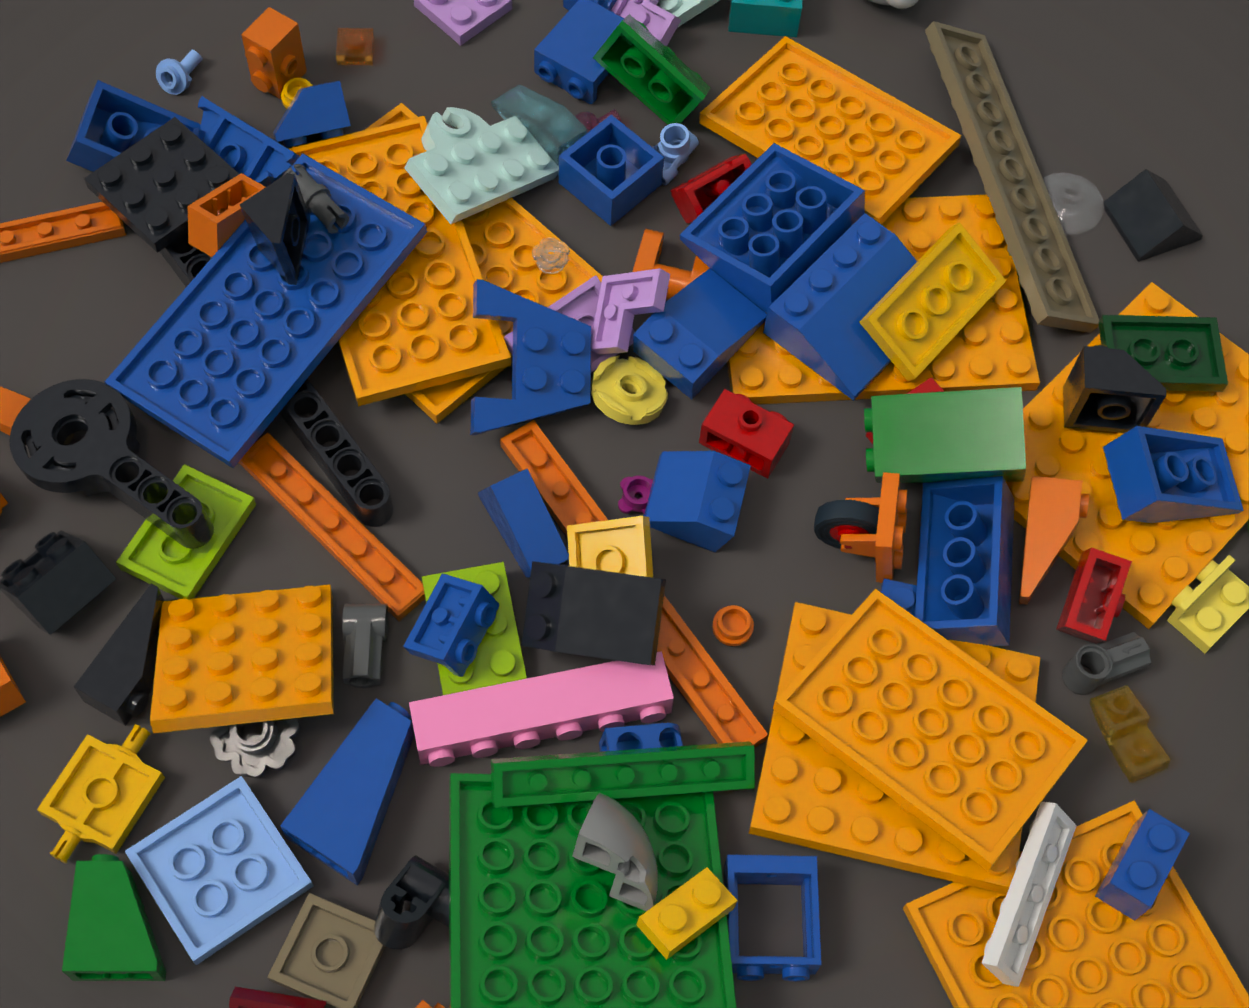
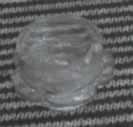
(551, 262)

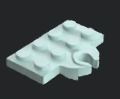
(477, 163)

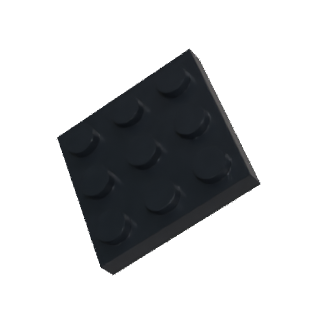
(158, 180)

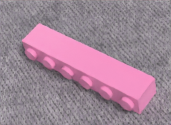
(539, 709)

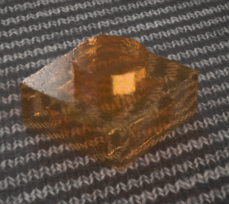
(355, 46)

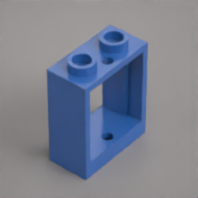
(776, 871)

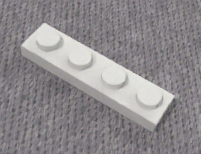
(1029, 894)

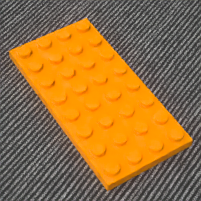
(422, 319)

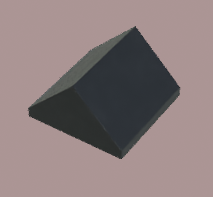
(1150, 217)
(279, 225)

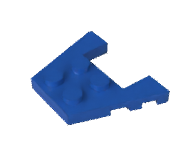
(547, 365)

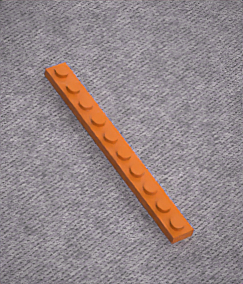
(684, 656)

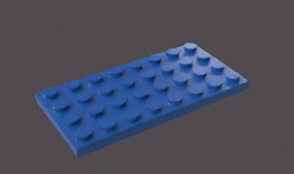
(247, 338)

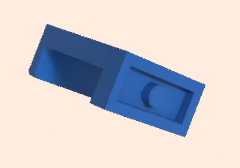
(569, 50)

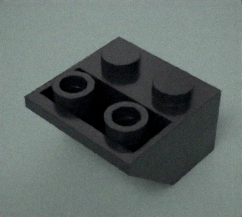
(55, 580)

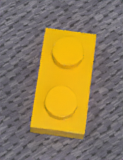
(686, 913)

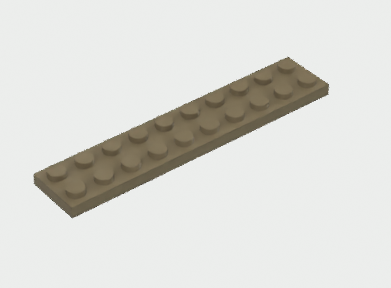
(1012, 180)

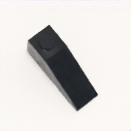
(125, 667)

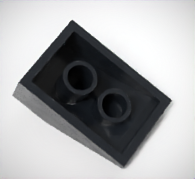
(593, 613)

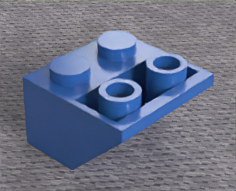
(313, 111)

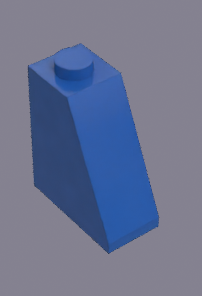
(524, 521)

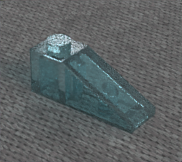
(545, 119)

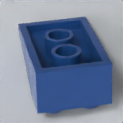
(114, 123)
(697, 332)
(1171, 476)

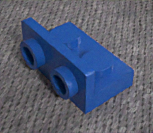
(452, 623)

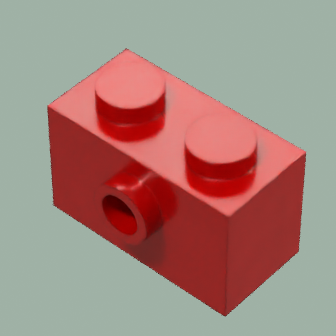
(746, 432)
(1094, 596)

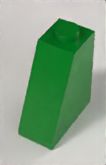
(109, 926)

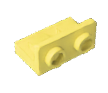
(1212, 606)

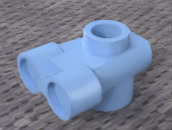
(676, 147)

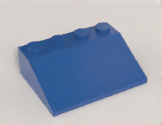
(773, 224)
(823, 307)

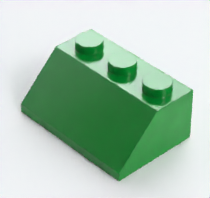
(651, 71)

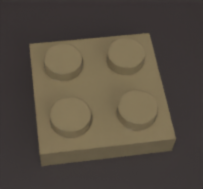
(328, 954)

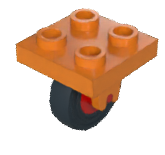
(868, 526)

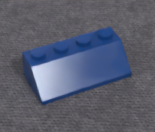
(966, 560)

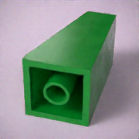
(947, 435)

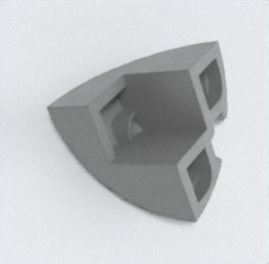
(619, 844)

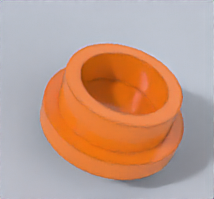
(733, 625)

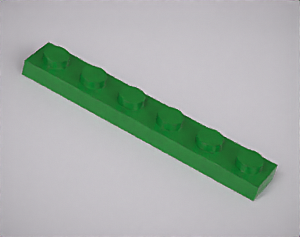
(622, 774)

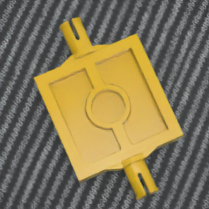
(101, 793)

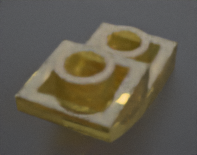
(1127, 735)

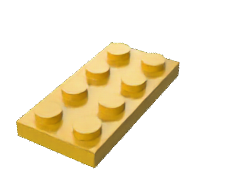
(933, 301)

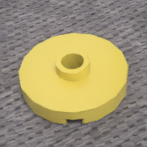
(628, 390)

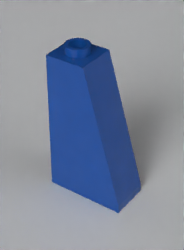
(351, 795)

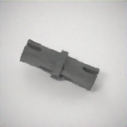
(319, 200)

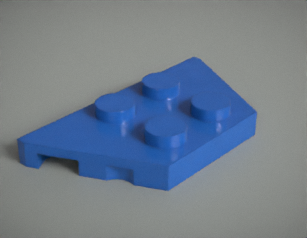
(242, 145)

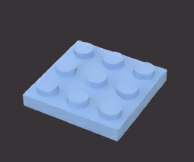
(218, 870)

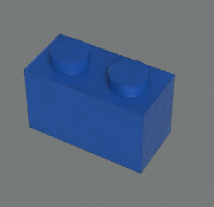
(1142, 865)

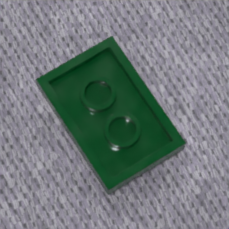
(1173, 349)

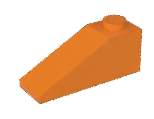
(1051, 521)

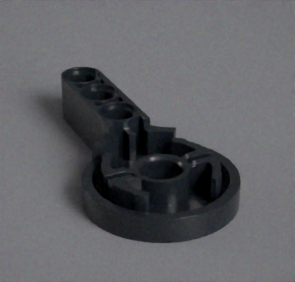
(103, 458)

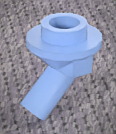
(174, 75)

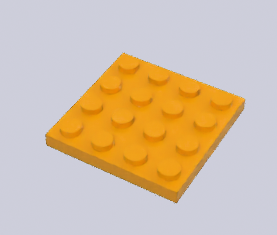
(244, 659)

